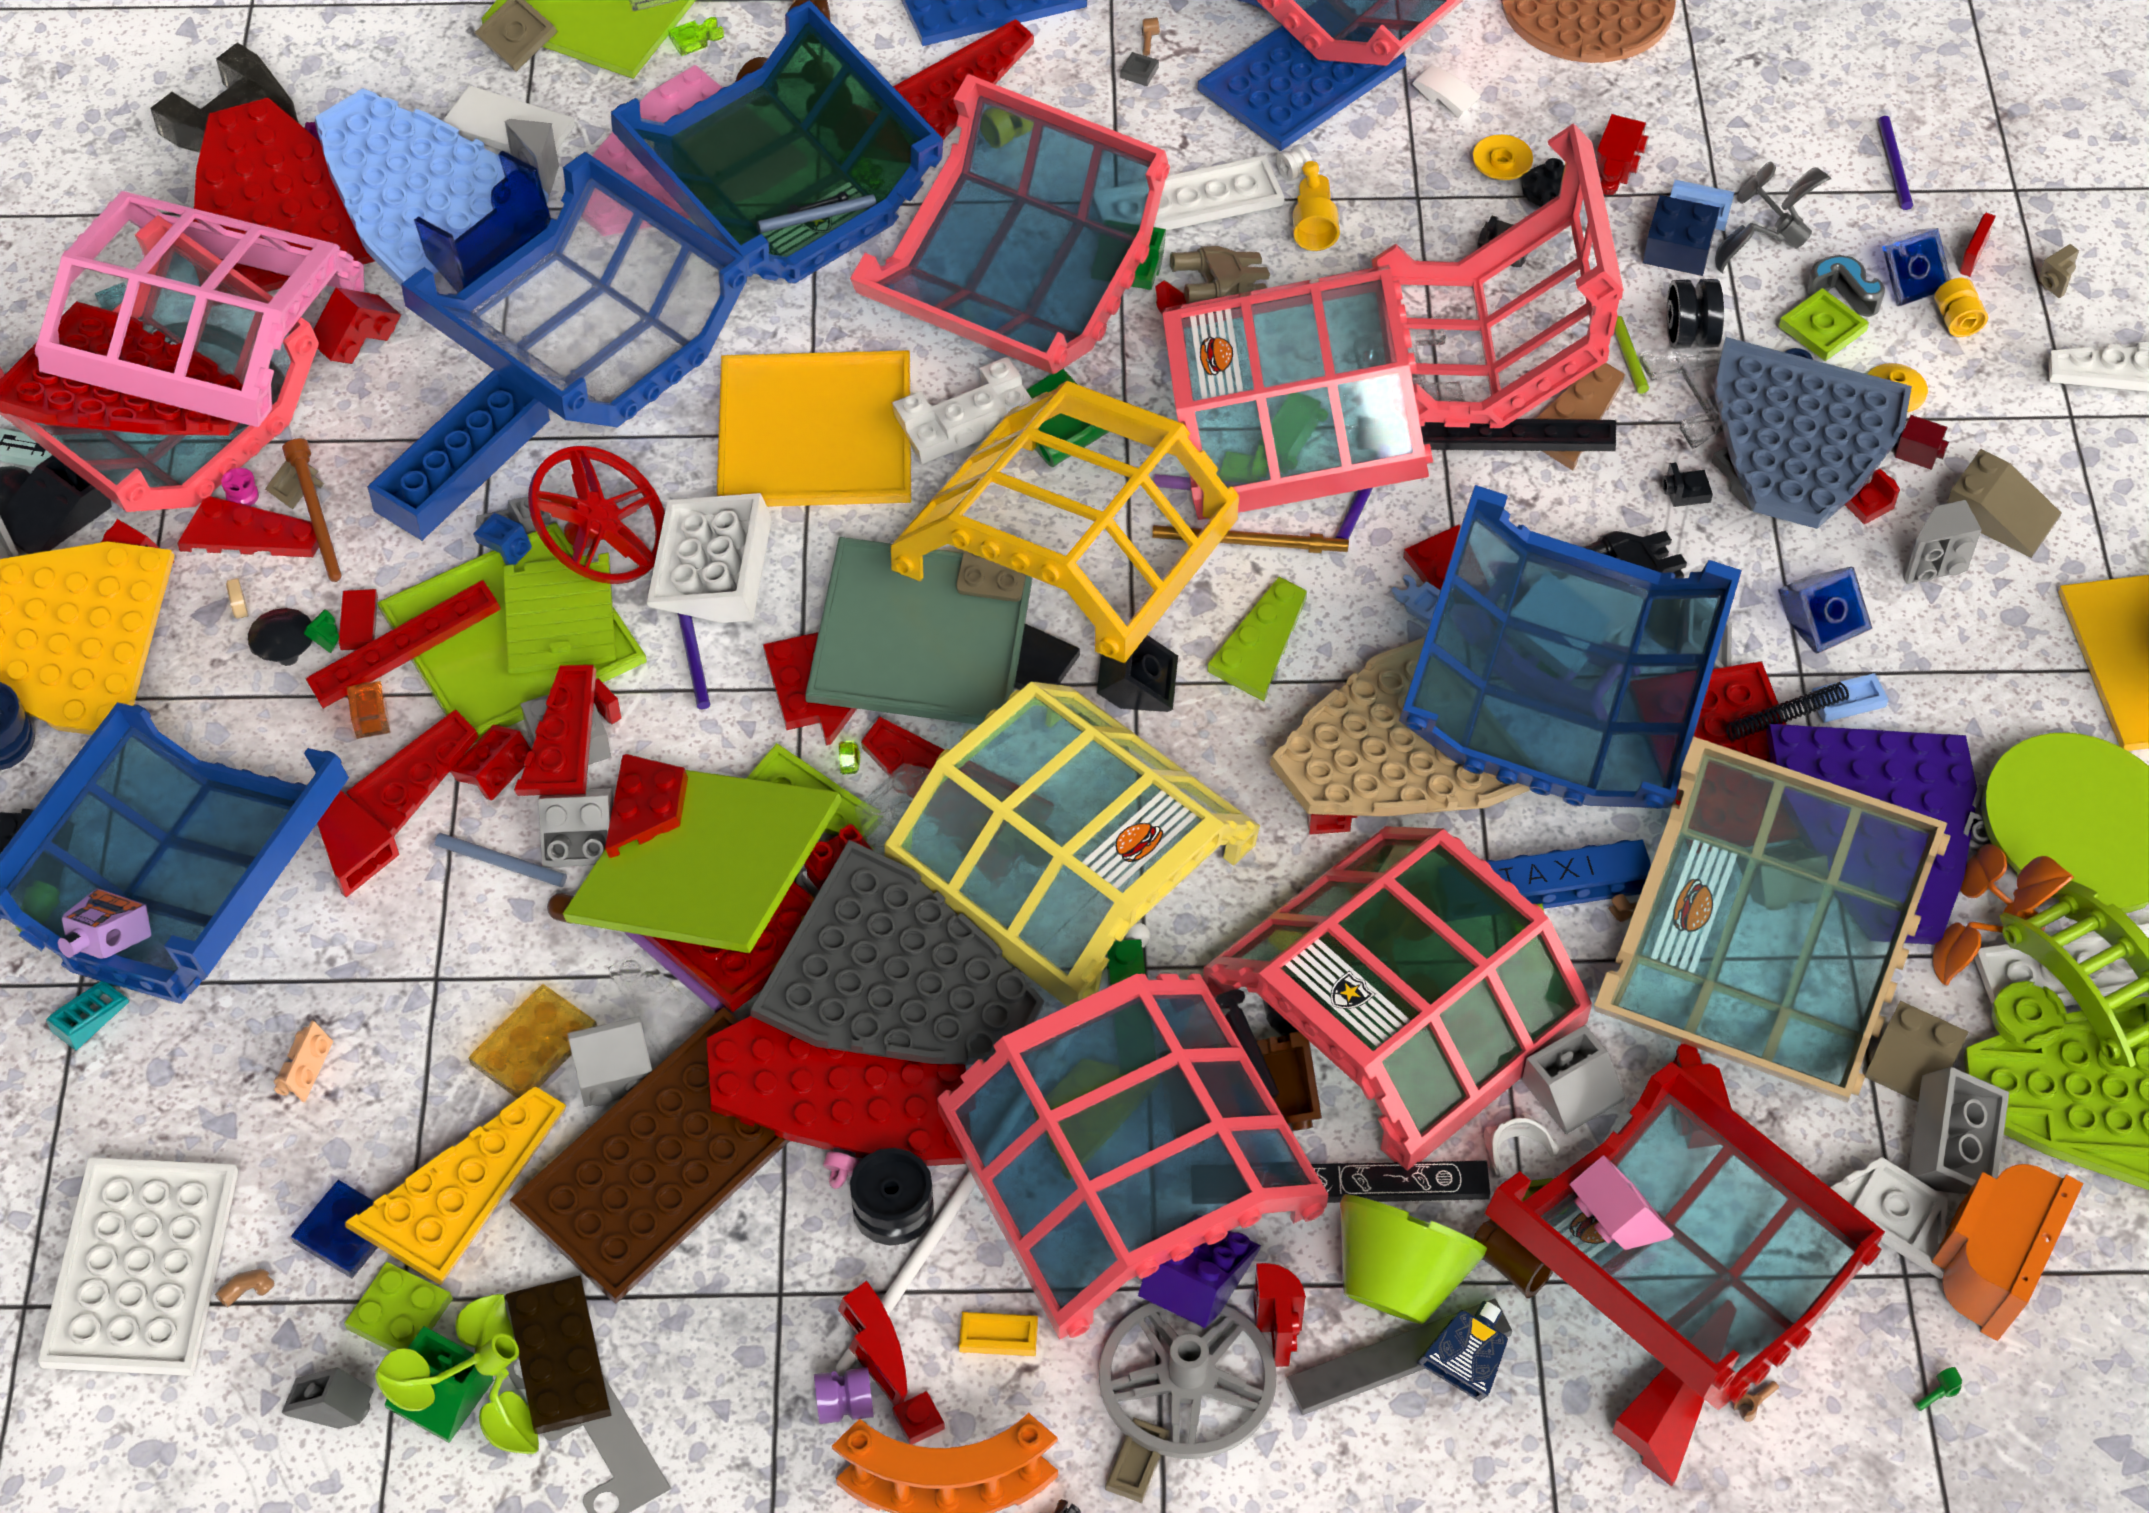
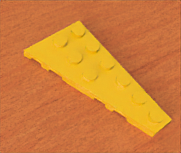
(451, 1197)

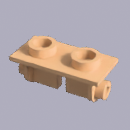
(308, 1056)

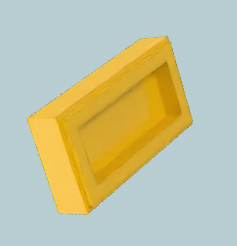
(998, 1334)

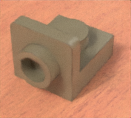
(2058, 270)
(286, 484)

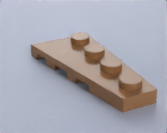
(1584, 400)

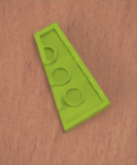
(1256, 646)

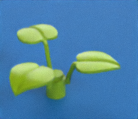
(486, 1327)

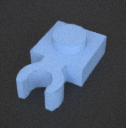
(1418, 601)

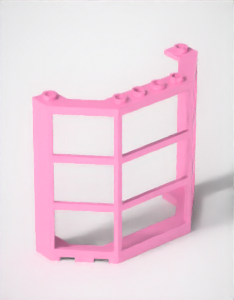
(308, 276)

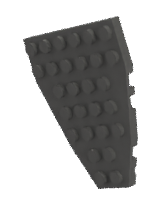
(893, 971)

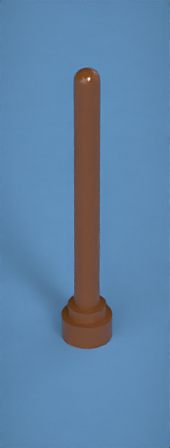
(298, 453)

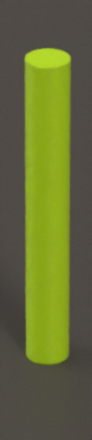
(1630, 356)

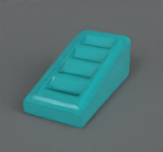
(76, 1036)

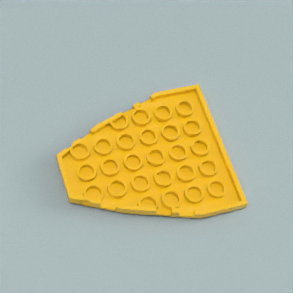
(79, 628)

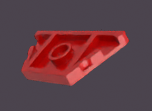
(645, 801)

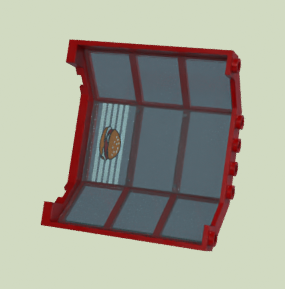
(1751, 1248)

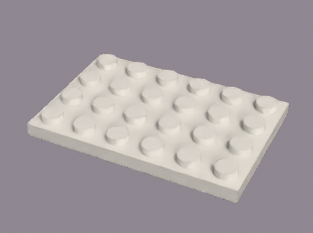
(139, 1267)

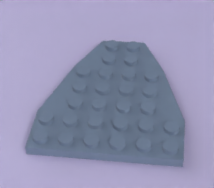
(1804, 429)

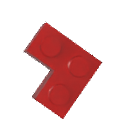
(349, 320)

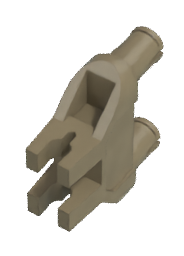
(1223, 270)

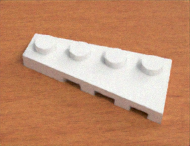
(2102, 368)

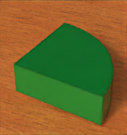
(323, 631)

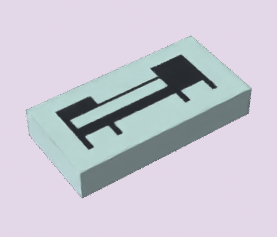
(21, 449)

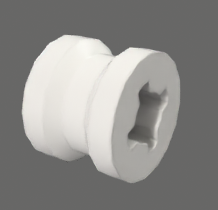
(1291, 162)

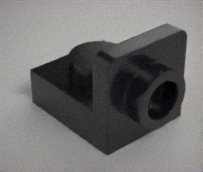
(1686, 487)

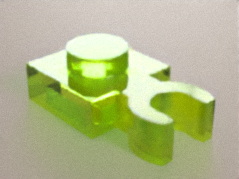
(694, 37)

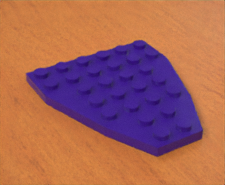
(1905, 769)

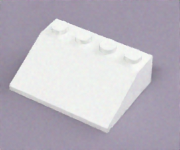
(711, 557)

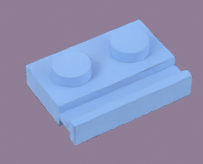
(1707, 196)

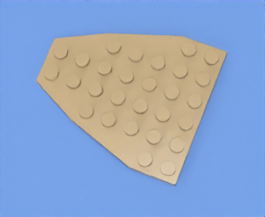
(1365, 762)

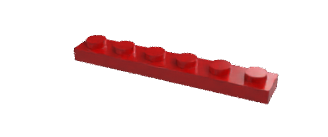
(403, 643)

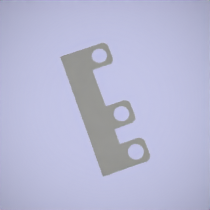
(624, 1452)

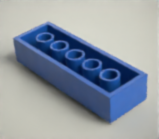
(457, 455)

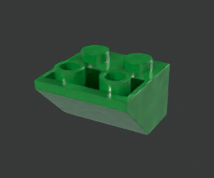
(453, 1396)

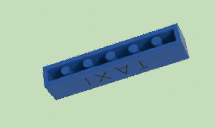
(1578, 874)

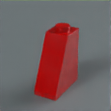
(354, 843)

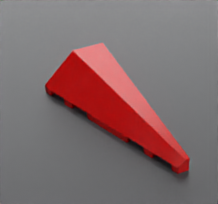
(1661, 1424)

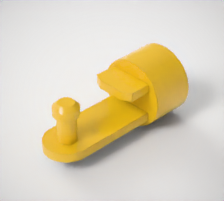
(1315, 214)

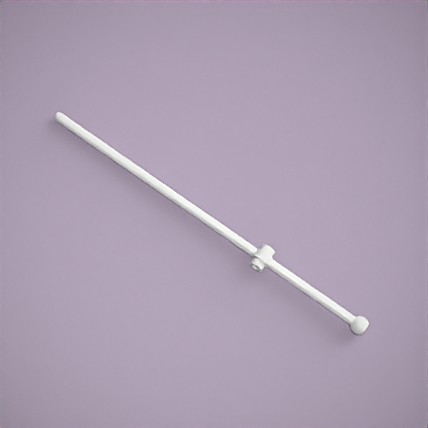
(952, 1207)

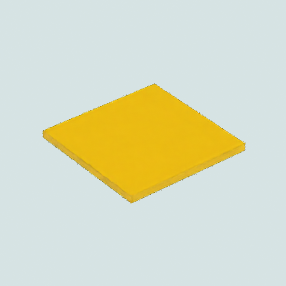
(814, 428)
(2113, 636)

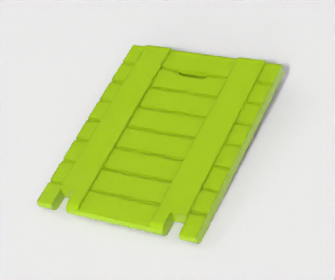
(557, 616)

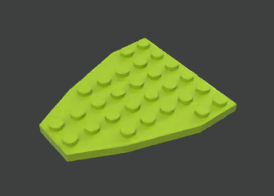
(2073, 1099)

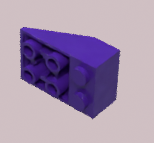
(1202, 1281)

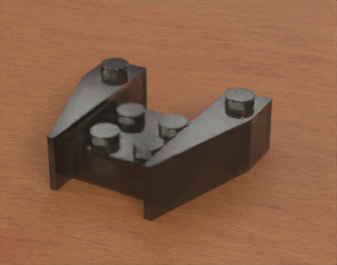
(246, 82)

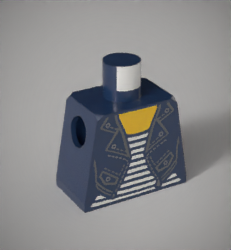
(1468, 1351)

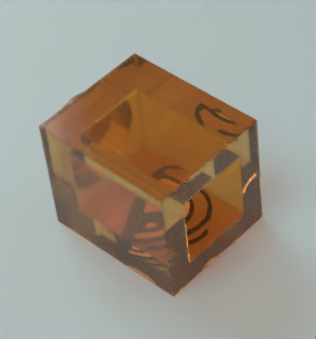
(368, 709)

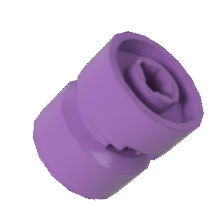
(843, 1395)

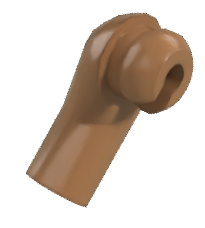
(245, 1281)

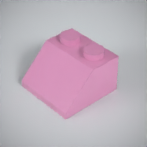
(1618, 1207)

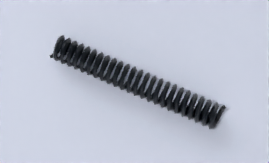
(1777, 709)

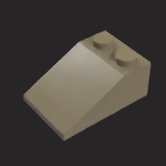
(2005, 503)

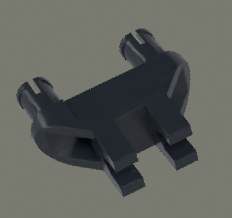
(1642, 551)

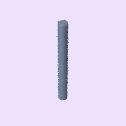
(816, 213)
(501, 860)

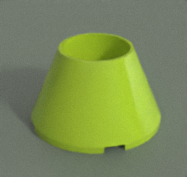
(1400, 1260)

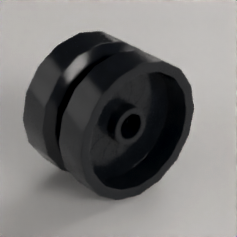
(1695, 313)
(892, 1196)

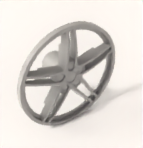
(1188, 1374)

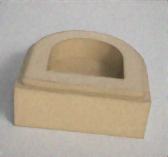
(236, 598)

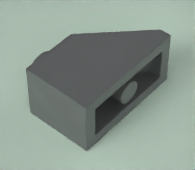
(329, 1399)

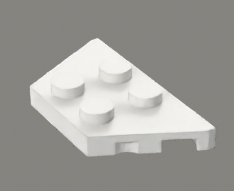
(1902, 1207)

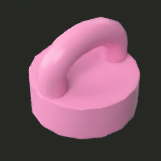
(840, 1166)

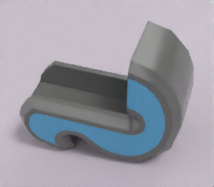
(1850, 280)

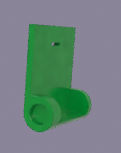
(1061, 425)

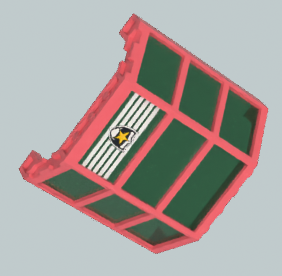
(1414, 980)

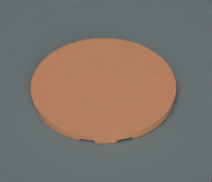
(1590, 28)

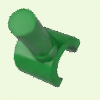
(1950, 1386)

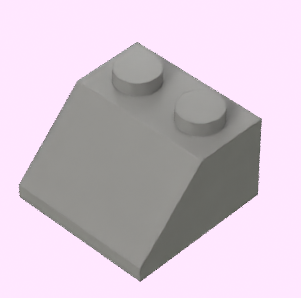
(609, 1060)

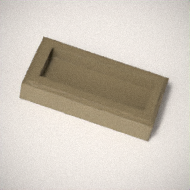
(1135, 1465)

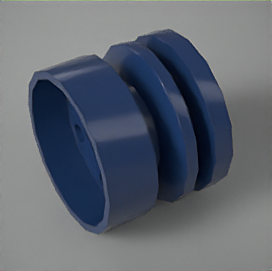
(15, 729)

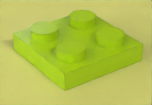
(1823, 324)
(397, 1308)

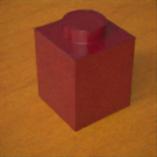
(1922, 442)

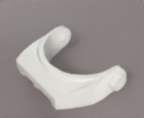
(1519, 1126)

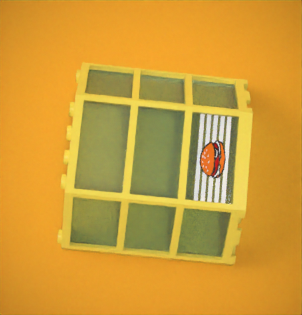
(1060, 833)

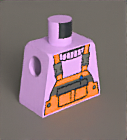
(103, 925)

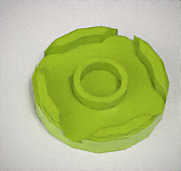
(2029, 1015)

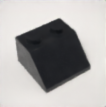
(1143, 680)

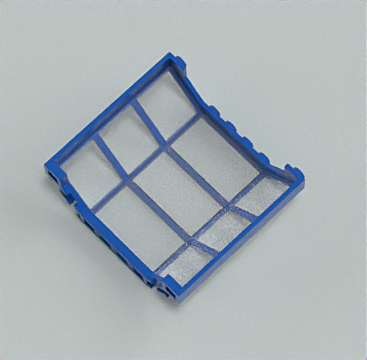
(596, 304)

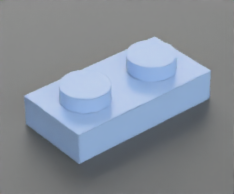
(1864, 696)

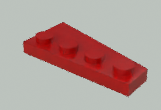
(1432, 556)
(411, 775)

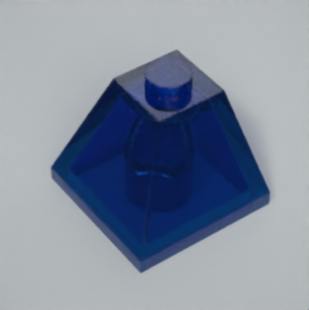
(1916, 264)
(1826, 608)

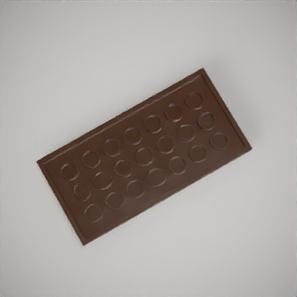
(646, 1172)

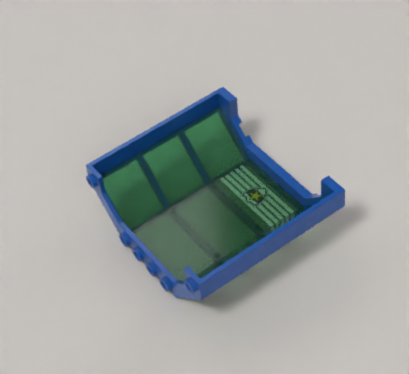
(786, 137)

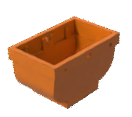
(2000, 1243)

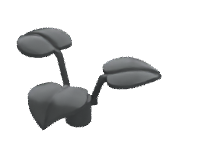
(1788, 226)

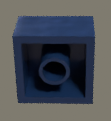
(1681, 235)

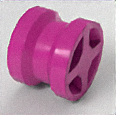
(240, 486)

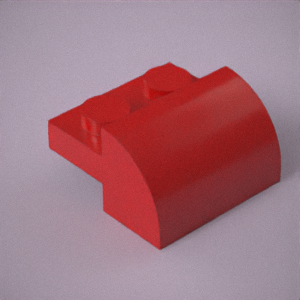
(1279, 1308)

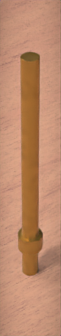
(1314, 542)

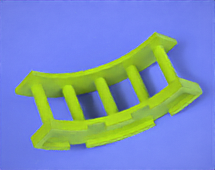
(2127, 942)

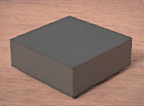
(1139, 69)

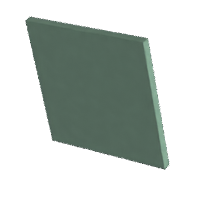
(913, 642)

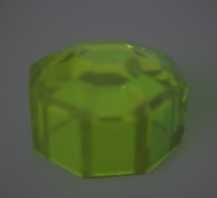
(849, 757)

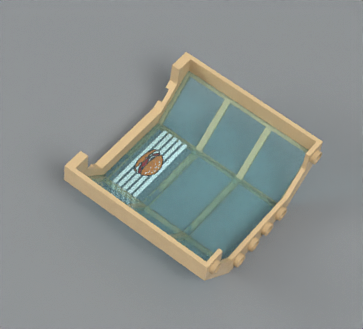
(1773, 919)

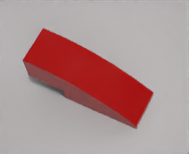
(876, 1341)

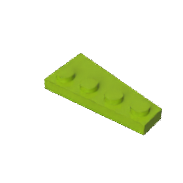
(786, 768)

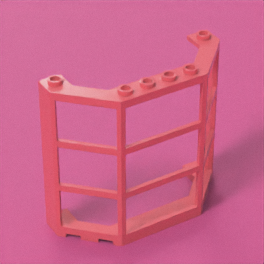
(1600, 286)

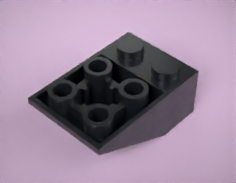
(51, 507)

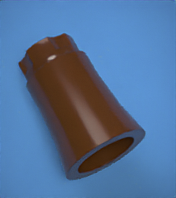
(1512, 1259)

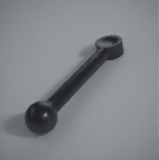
(841, 196)

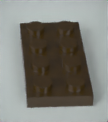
(558, 1355)

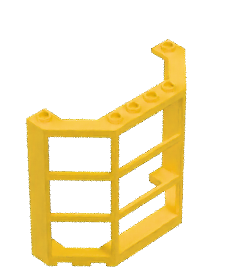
(1019, 429)

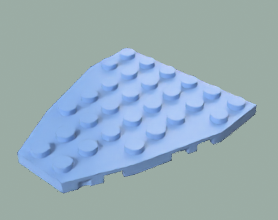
(403, 167)

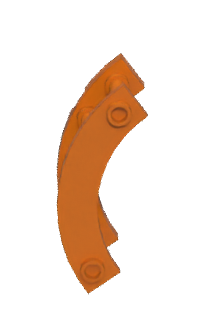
(946, 1480)

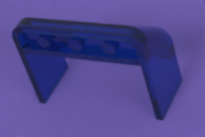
(516, 218)

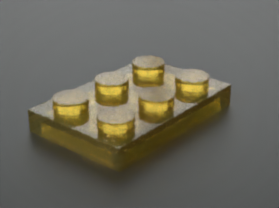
(530, 1042)

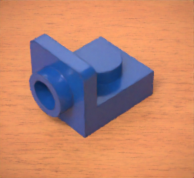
(504, 537)

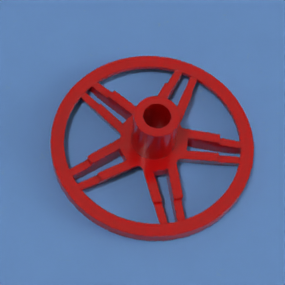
(593, 515)

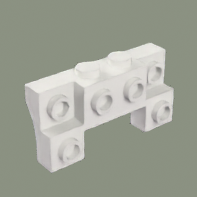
(962, 419)

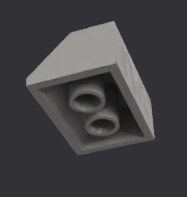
(1957, 1130)

